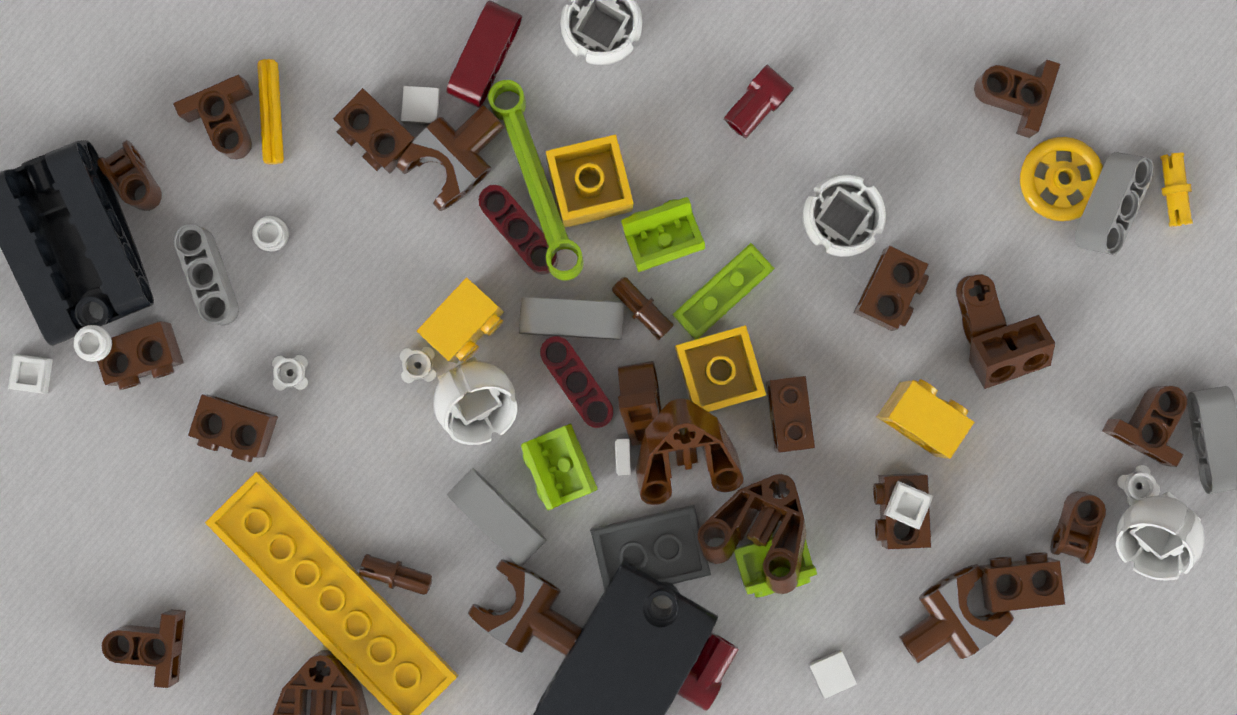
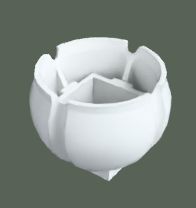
(576, 16)
(857, 195)
(484, 410)
(1160, 537)

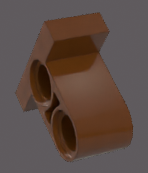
(1010, 95)
(226, 123)
(638, 398)
(1161, 422)
(142, 651)

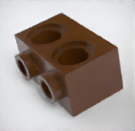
(380, 127)
(885, 285)
(137, 347)
(1011, 351)
(790, 414)
(234, 420)
(884, 526)
(1021, 591)

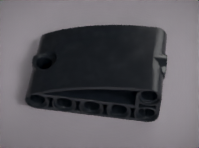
(69, 242)
(630, 651)

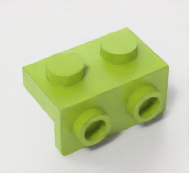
(662, 234)
(558, 467)
(750, 565)

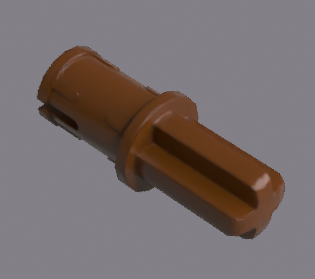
(642, 308)
(395, 574)

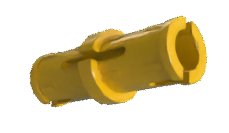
(1176, 189)

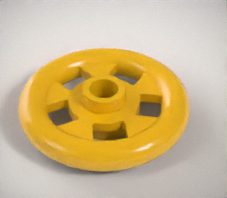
(1046, 154)

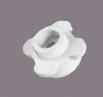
(409, 359)
(281, 367)
(1142, 476)

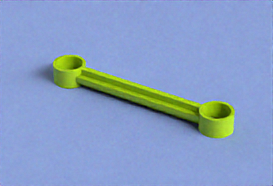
(535, 178)

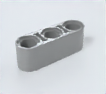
(1114, 203)
(194, 262)
(571, 318)
(1214, 437)
(496, 517)

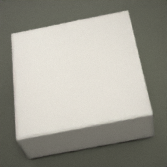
(420, 105)
(30, 373)
(622, 454)
(908, 505)
(832, 674)

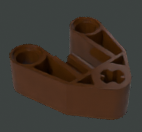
(681, 429)
(736, 515)
(349, 698)

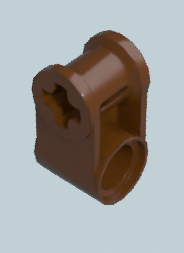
(129, 171)
(979, 312)
(1077, 529)

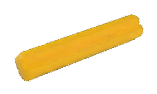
(270, 111)

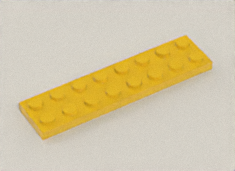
(331, 598)

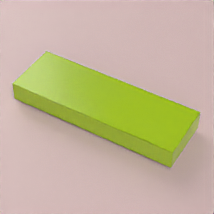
(723, 291)

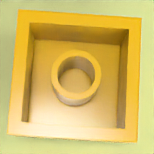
(589, 181)
(461, 322)
(720, 369)
(925, 418)

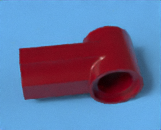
(764, 95)
(707, 672)

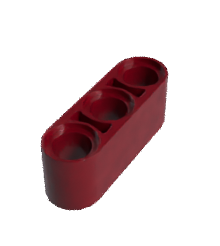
(484, 54)
(512, 213)
(564, 369)

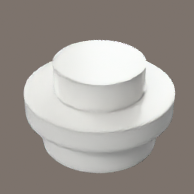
(270, 233)
(92, 343)

